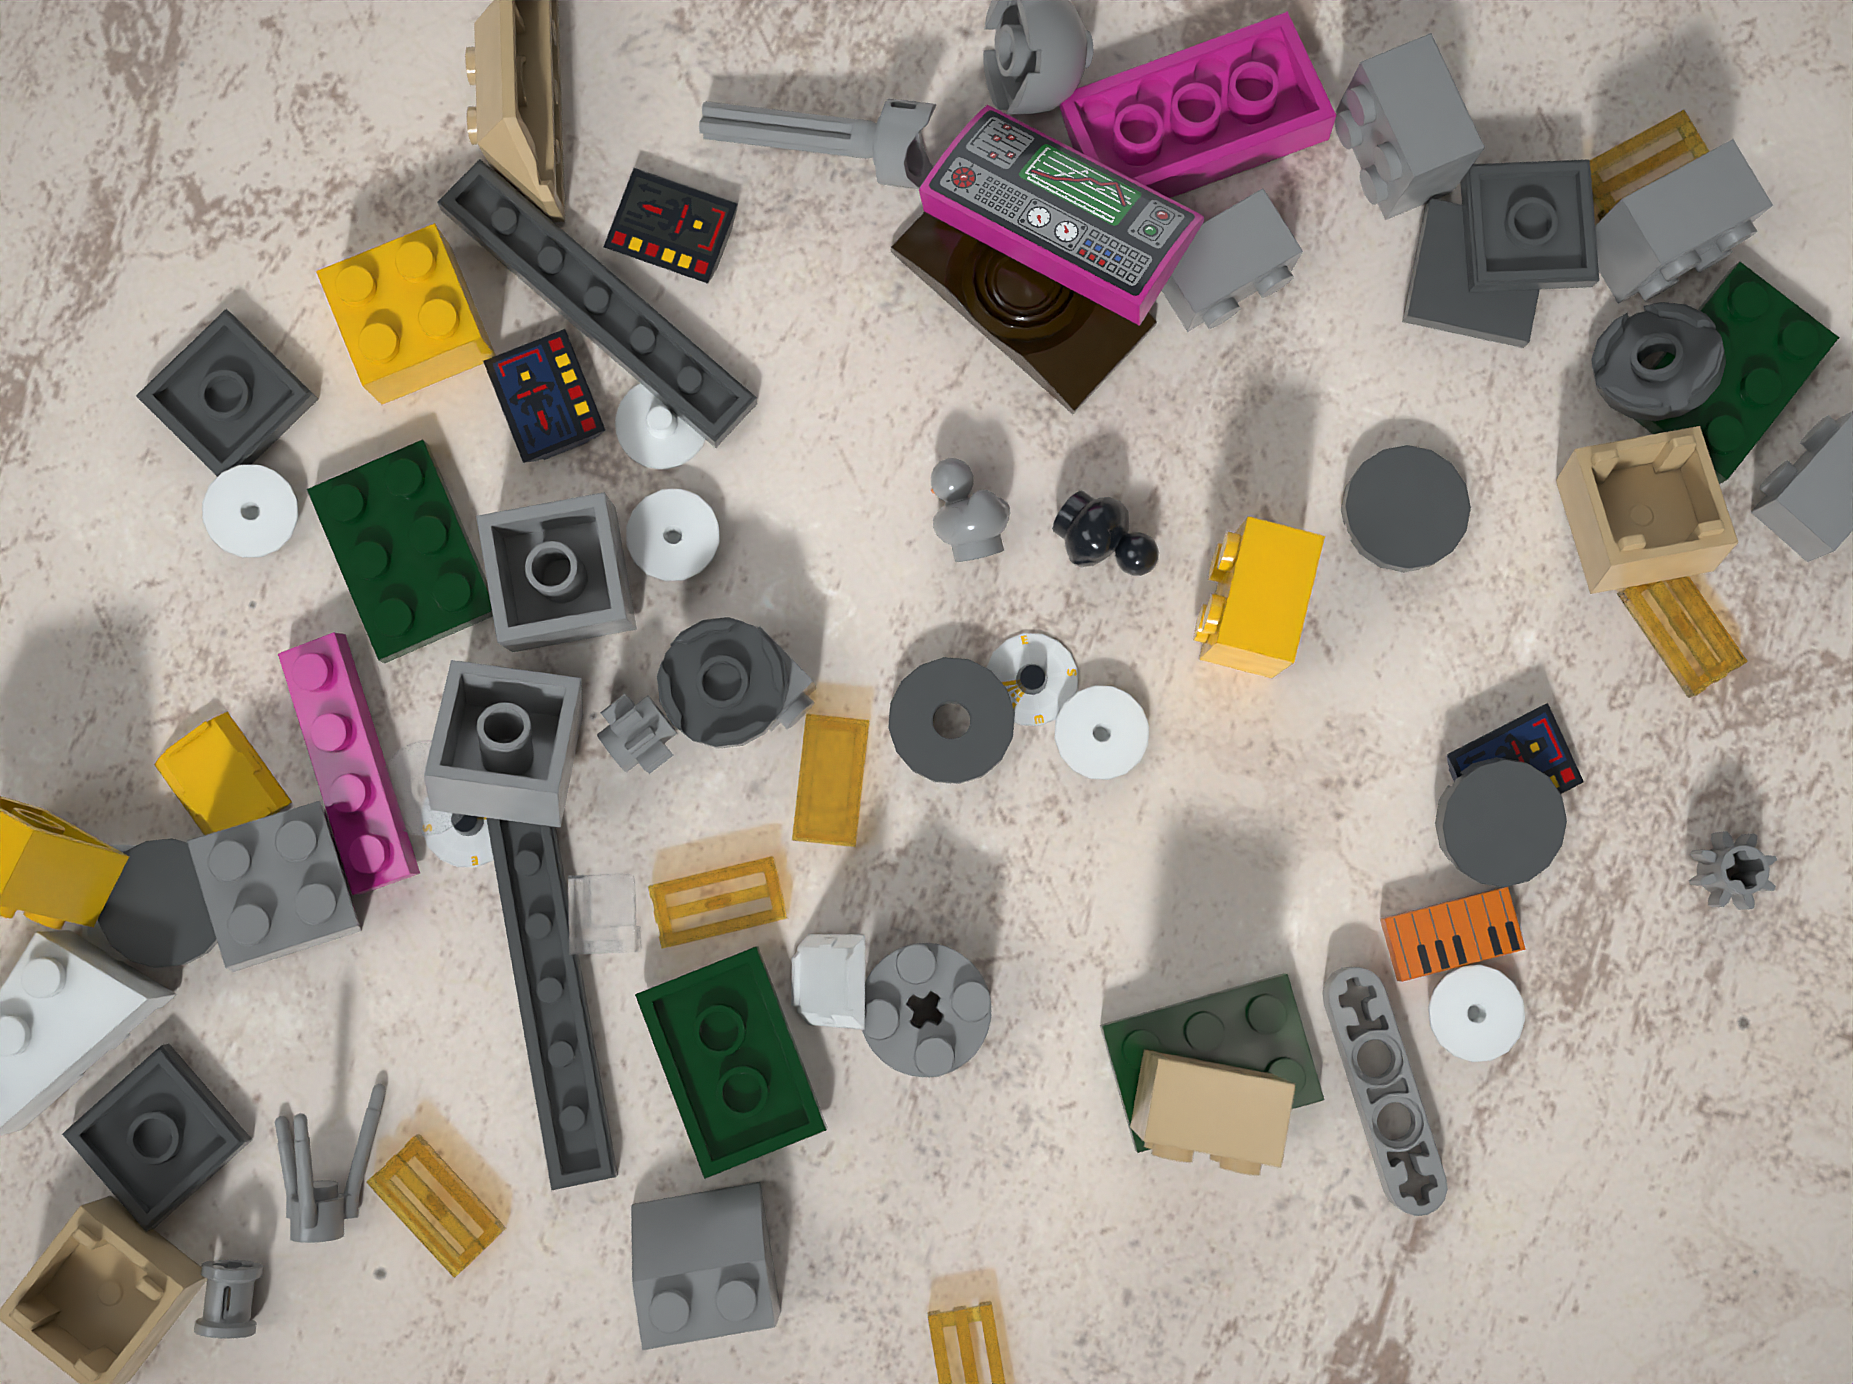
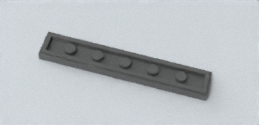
(597, 303)
(552, 1004)

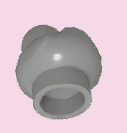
(967, 524)

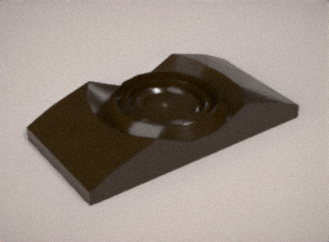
(1035, 321)

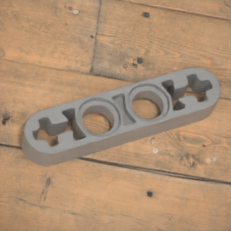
(1376, 1092)

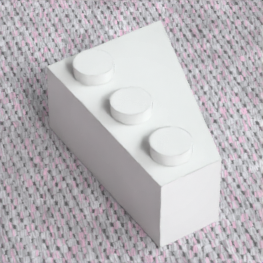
(61, 1016)

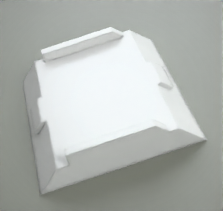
(830, 980)

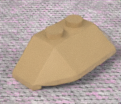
(520, 98)

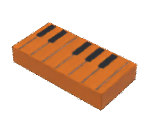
(1452, 934)

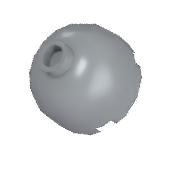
(1036, 54)

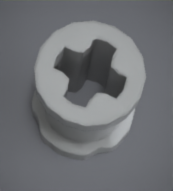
(216, 1319)

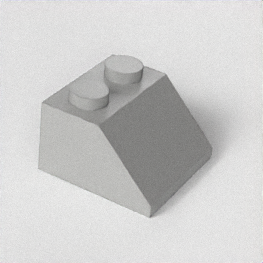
(702, 1266)

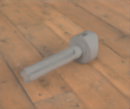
(891, 142)

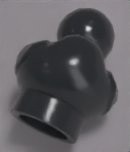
(1098, 529)

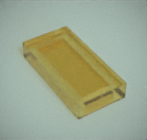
(830, 780)

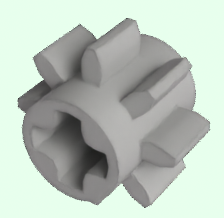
(636, 734)
(1752, 872)

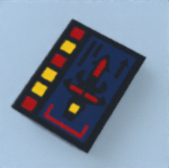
(544, 397)
(1529, 739)

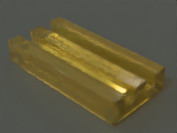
(1690, 141)
(1705, 620)
(664, 914)
(418, 1223)
(961, 1317)

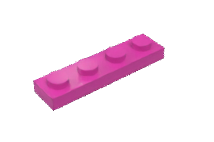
(348, 763)

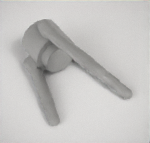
(316, 1206)

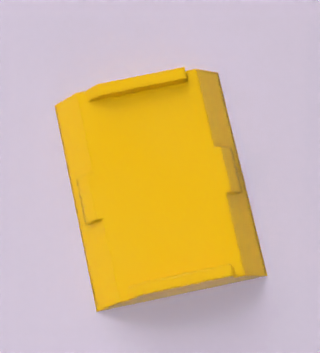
(220, 777)

